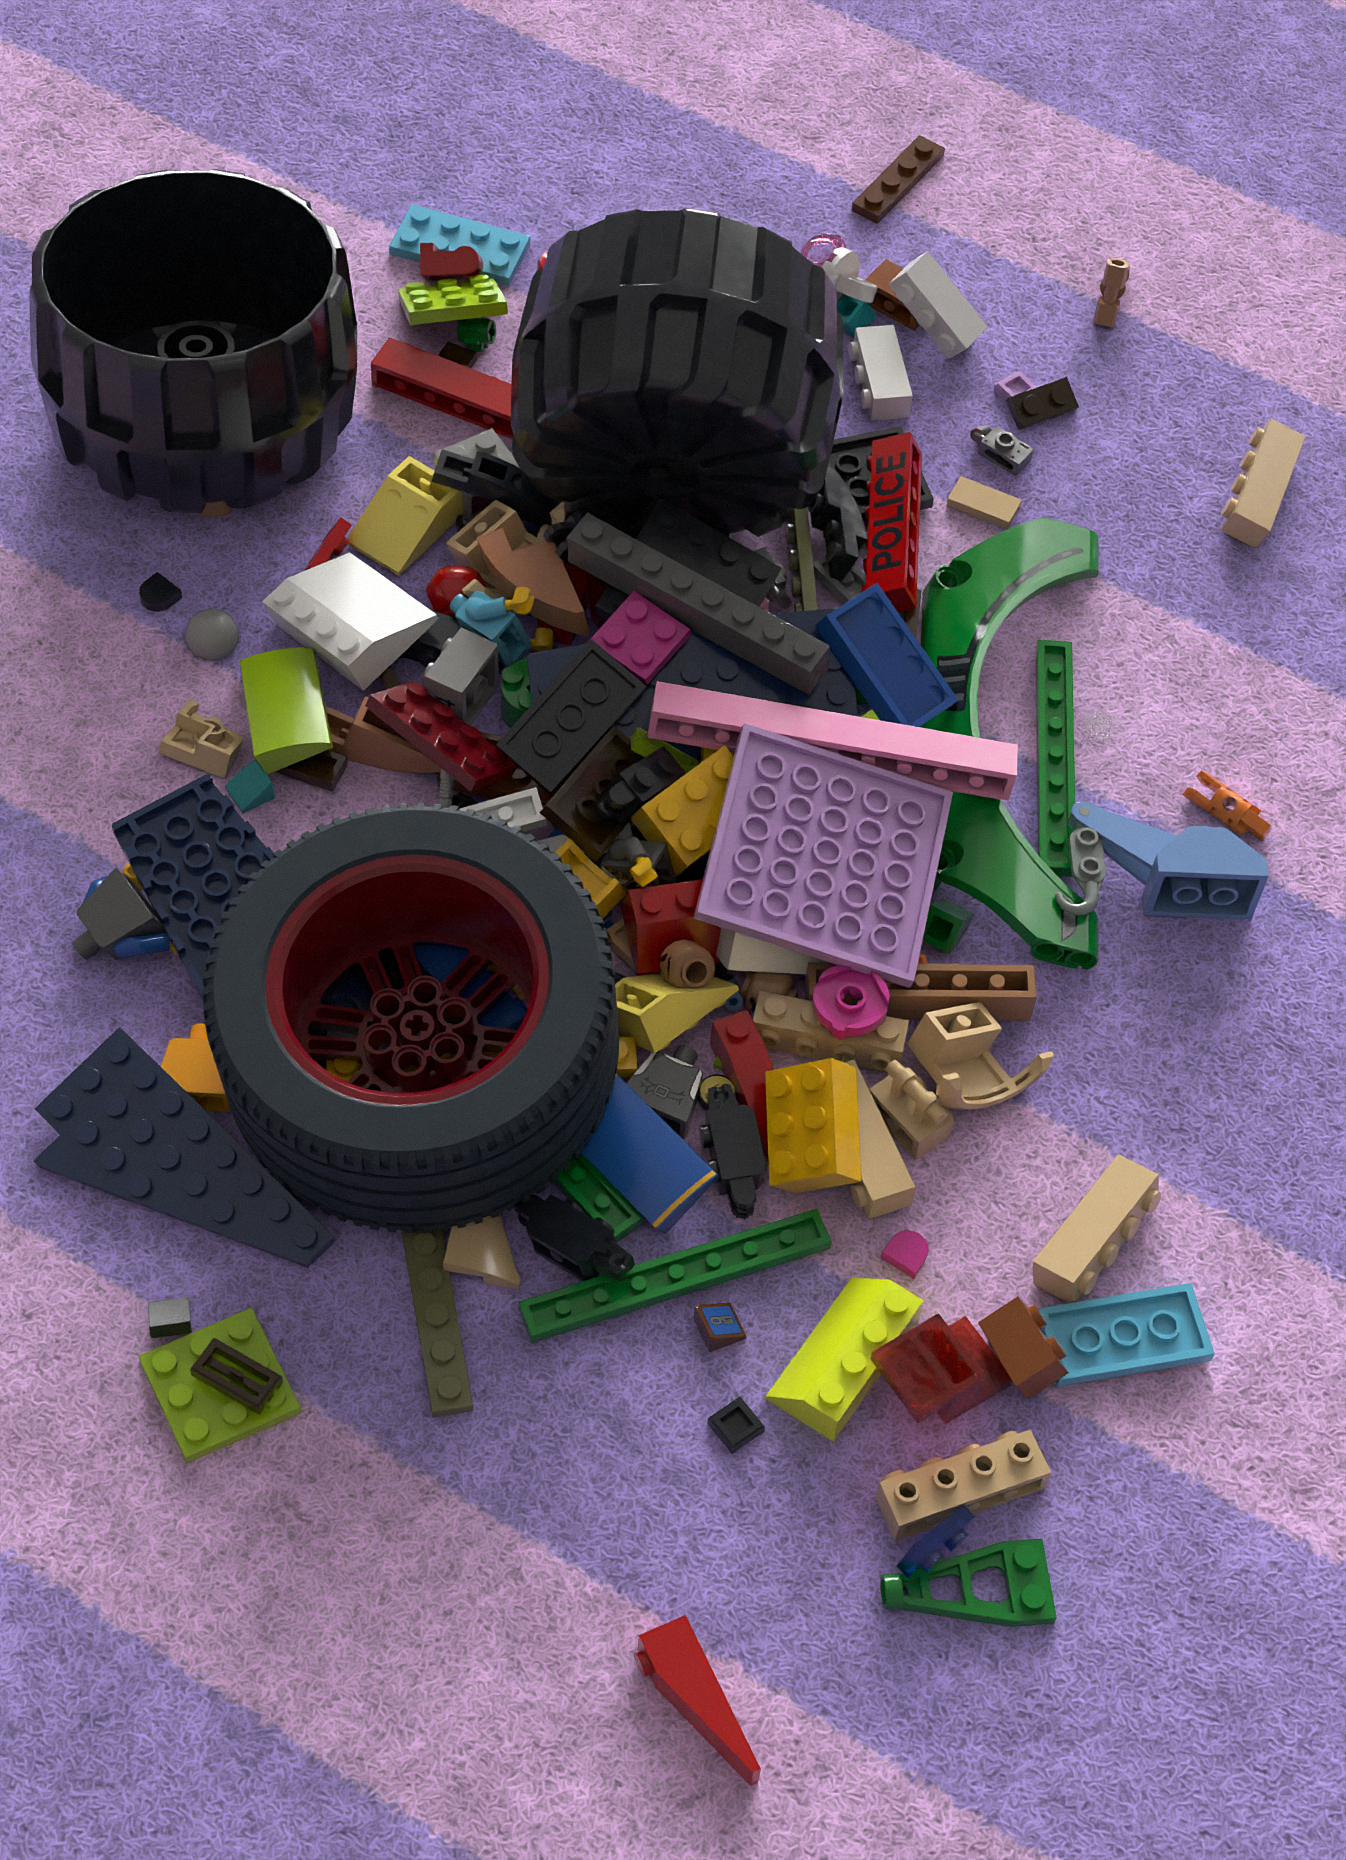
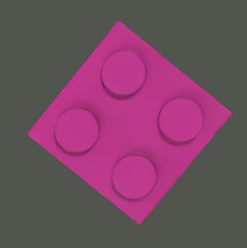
(641, 637)

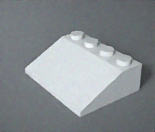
(349, 617)

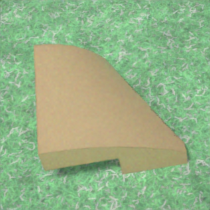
(201, 742)
(482, 1252)

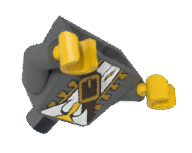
(637, 863)

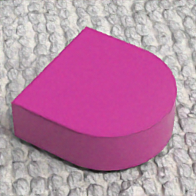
(906, 1252)

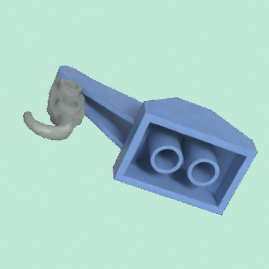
(1185, 875)

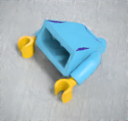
(496, 622)

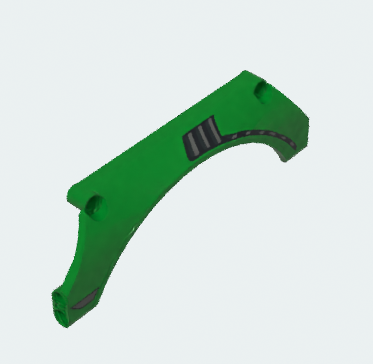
(981, 842)

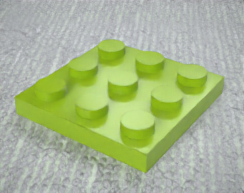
(452, 300)
(201, 1415)

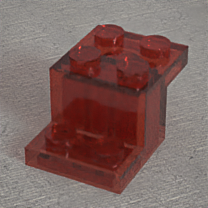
(941, 1368)

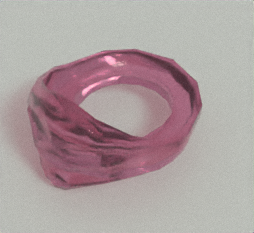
(836, 240)

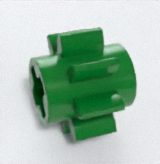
(476, 333)

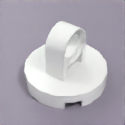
(844, 275)

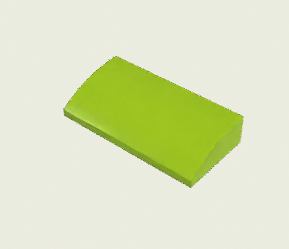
(285, 706)

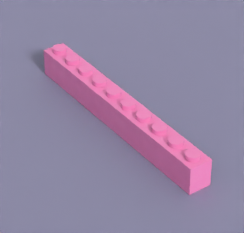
(923, 754)

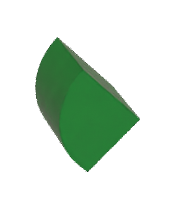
(946, 925)

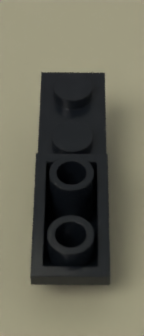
(493, 480)
(841, 522)

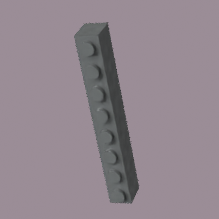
(699, 603)

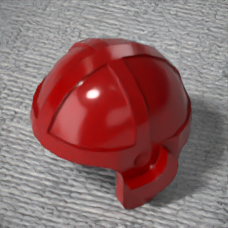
(449, 583)

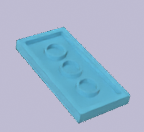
(498, 247)
(1129, 1333)

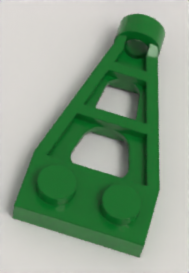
(1025, 1578)

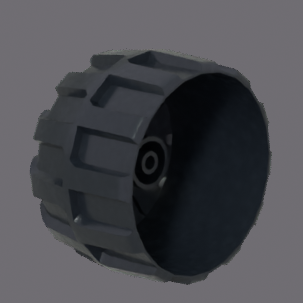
(194, 338)
(679, 370)

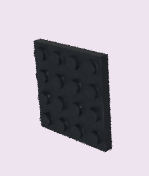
(703, 551)

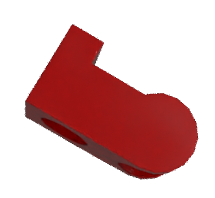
(455, 264)

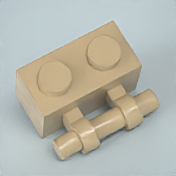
(911, 1111)

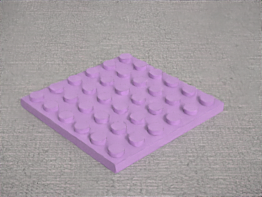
(824, 855)

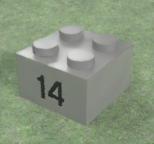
(464, 674)

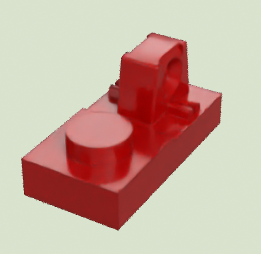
(332, 544)

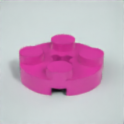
(846, 1019)

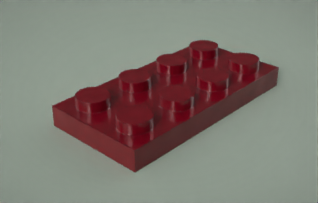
(441, 735)

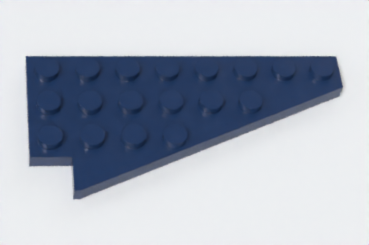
(152, 1144)

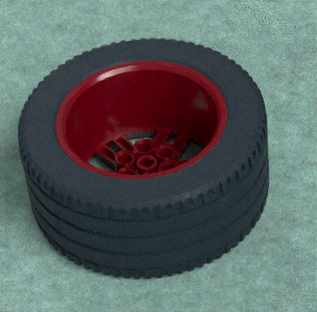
(457, 1131)

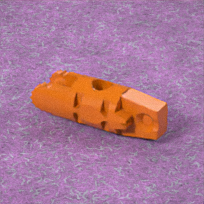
(1240, 819)

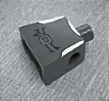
(670, 1086)

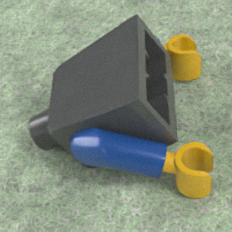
(120, 919)

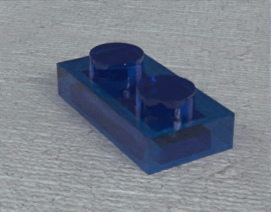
(928, 1549)

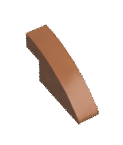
(542, 573)
(375, 743)

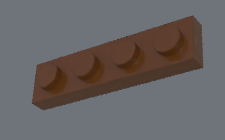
(898, 179)

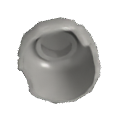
(212, 634)

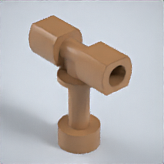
(1112, 288)

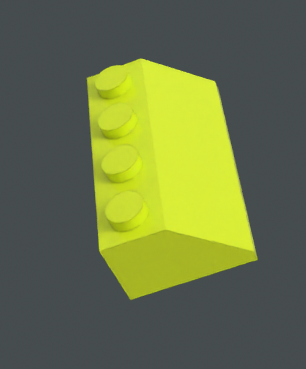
(834, 1363)

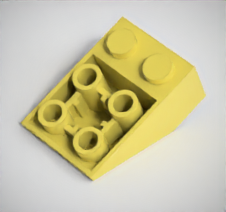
(405, 517)
(660, 1012)

